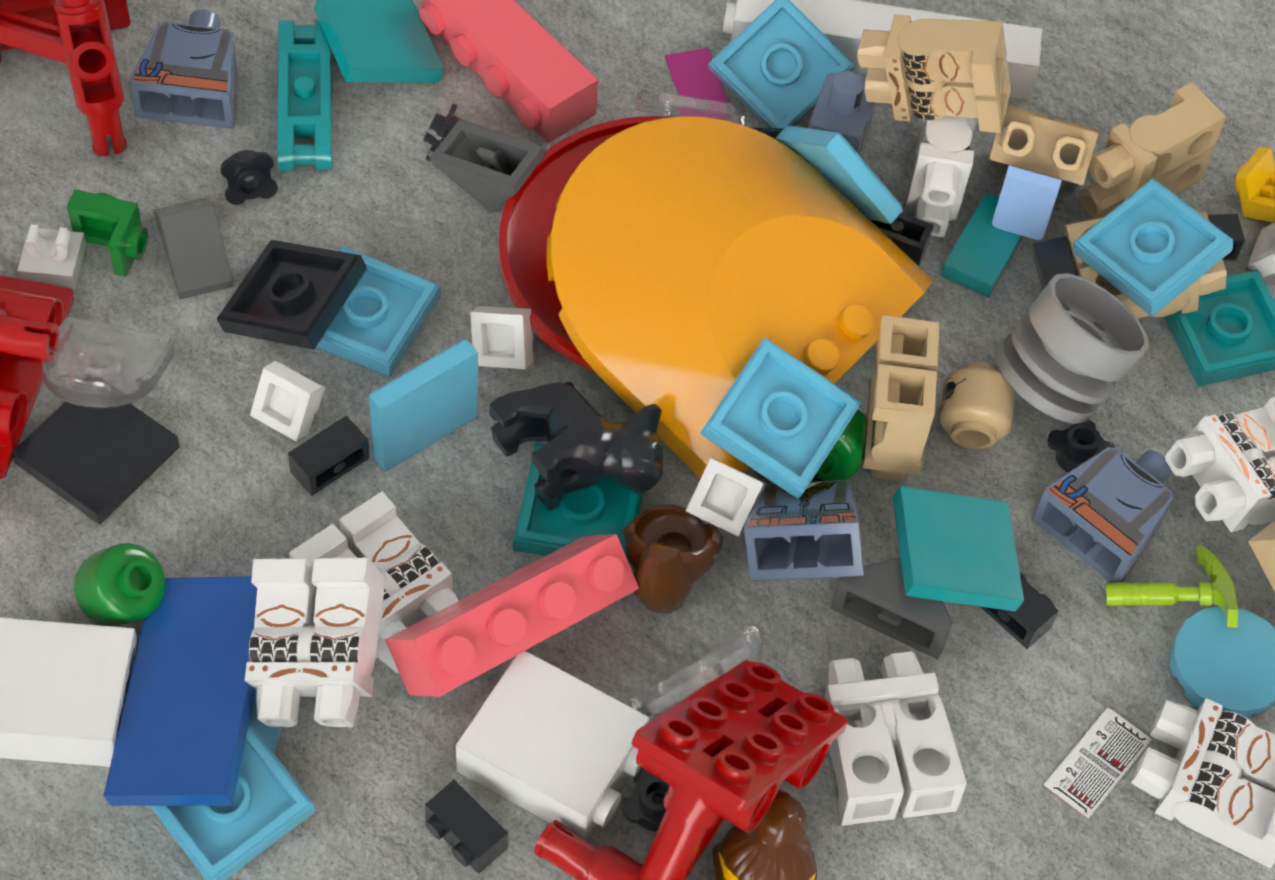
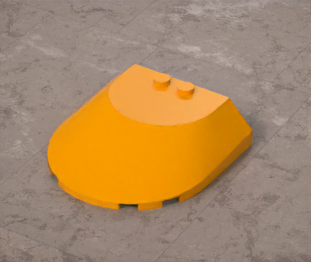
(696, 247)

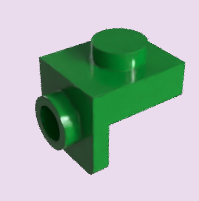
(109, 224)

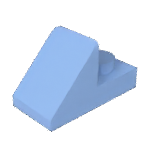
(1026, 202)

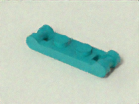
(304, 96)

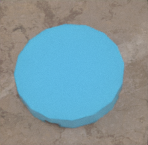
(1226, 663)

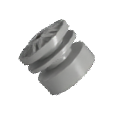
(1071, 348)

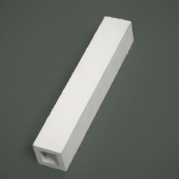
(846, 19)

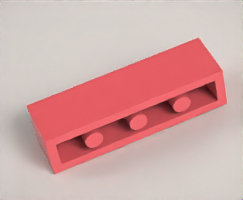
(516, 61)
(511, 615)

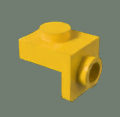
(1257, 186)

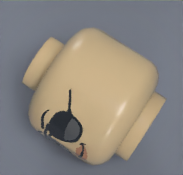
(977, 406)

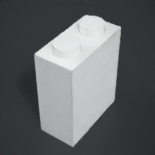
(62, 690)
(552, 745)

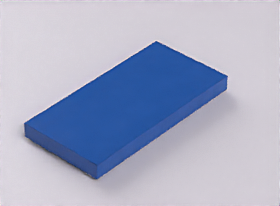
(187, 698)

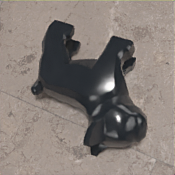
(581, 443)

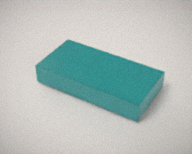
(981, 250)

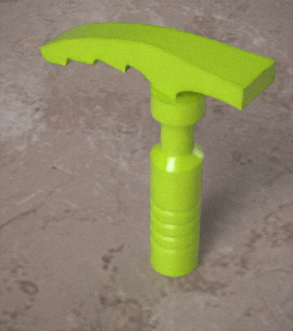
(1218, 591)

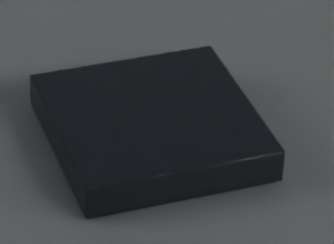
(292, 294)
(95, 454)

